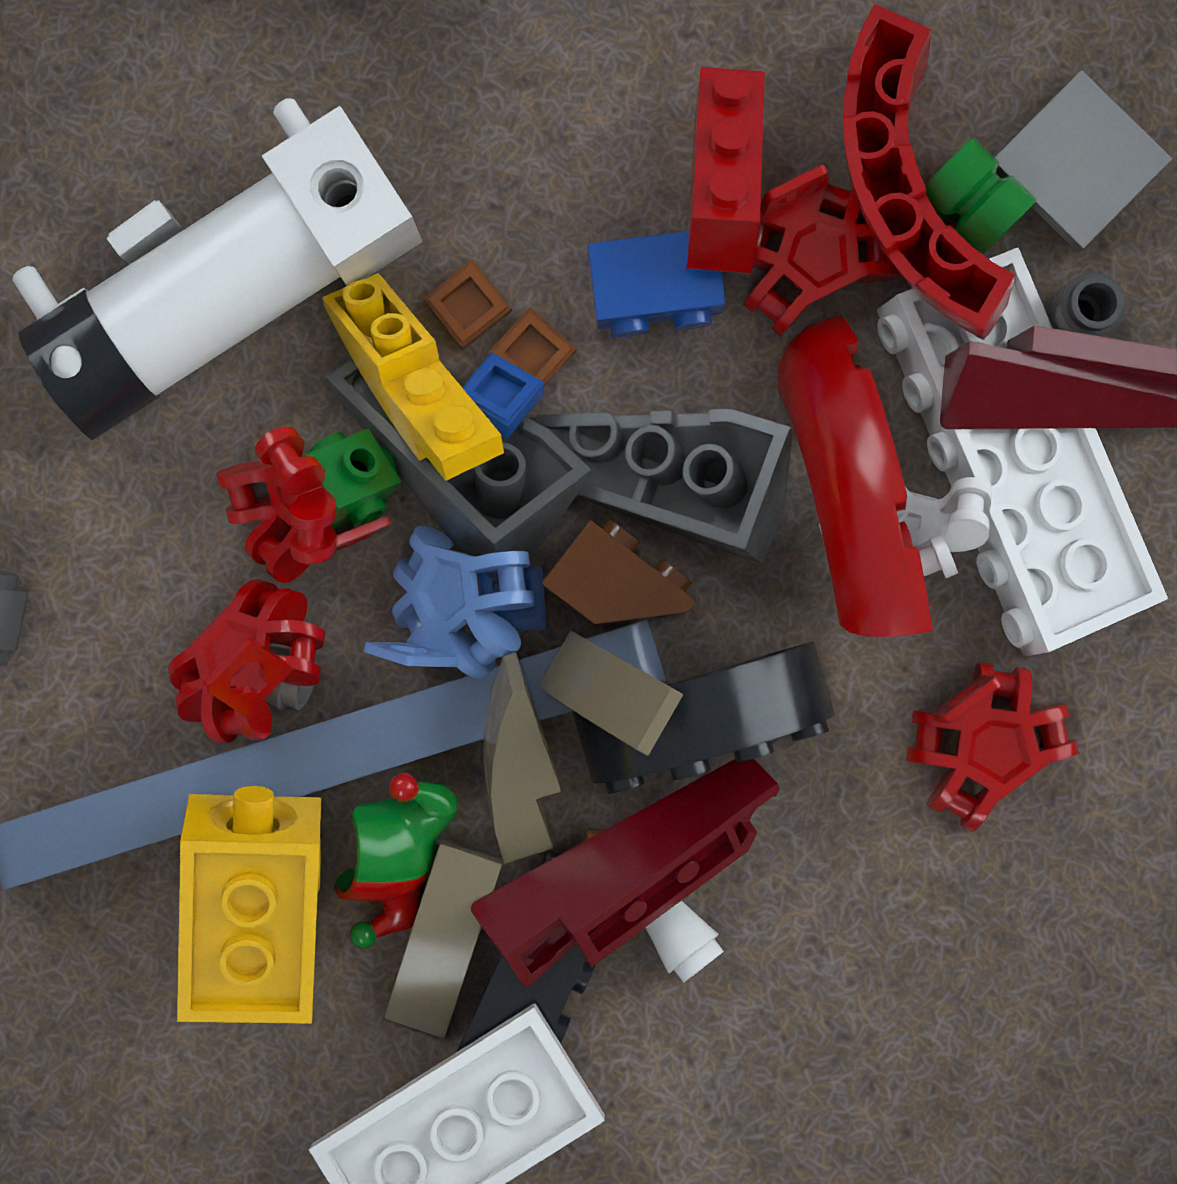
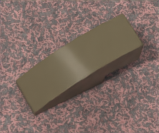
(610, 692)
(517, 765)
(442, 938)

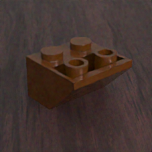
(611, 583)

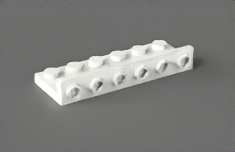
(1058, 520)

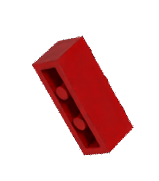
(726, 170)

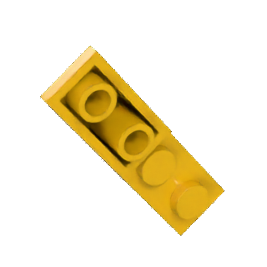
(409, 380)

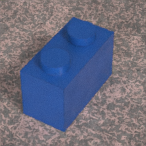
(649, 283)

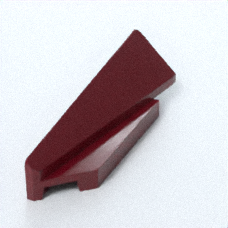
(1059, 382)
(625, 874)

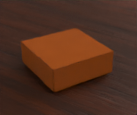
(467, 304)
(534, 347)

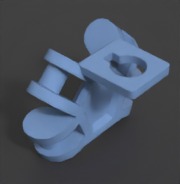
(446, 597)

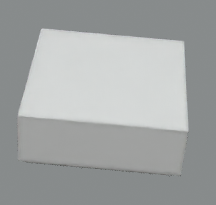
(144, 232)

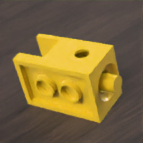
(248, 907)

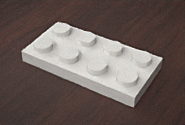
(470, 1116)

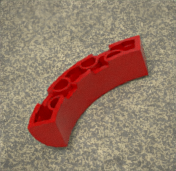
(889, 187)
(854, 483)

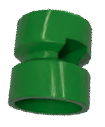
(976, 197)

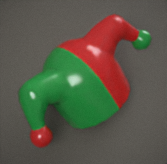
(395, 854)

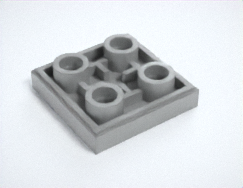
(1081, 160)

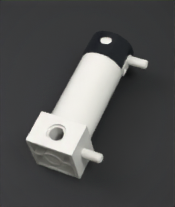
(219, 278)

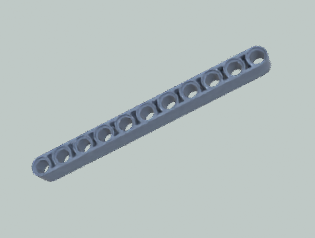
(286, 764)

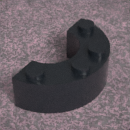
(720, 714)

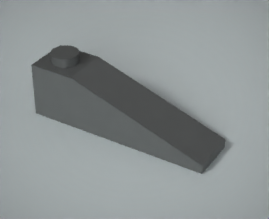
(688, 473)
(494, 506)

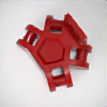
(816, 248)
(296, 511)
(233, 671)
(992, 745)

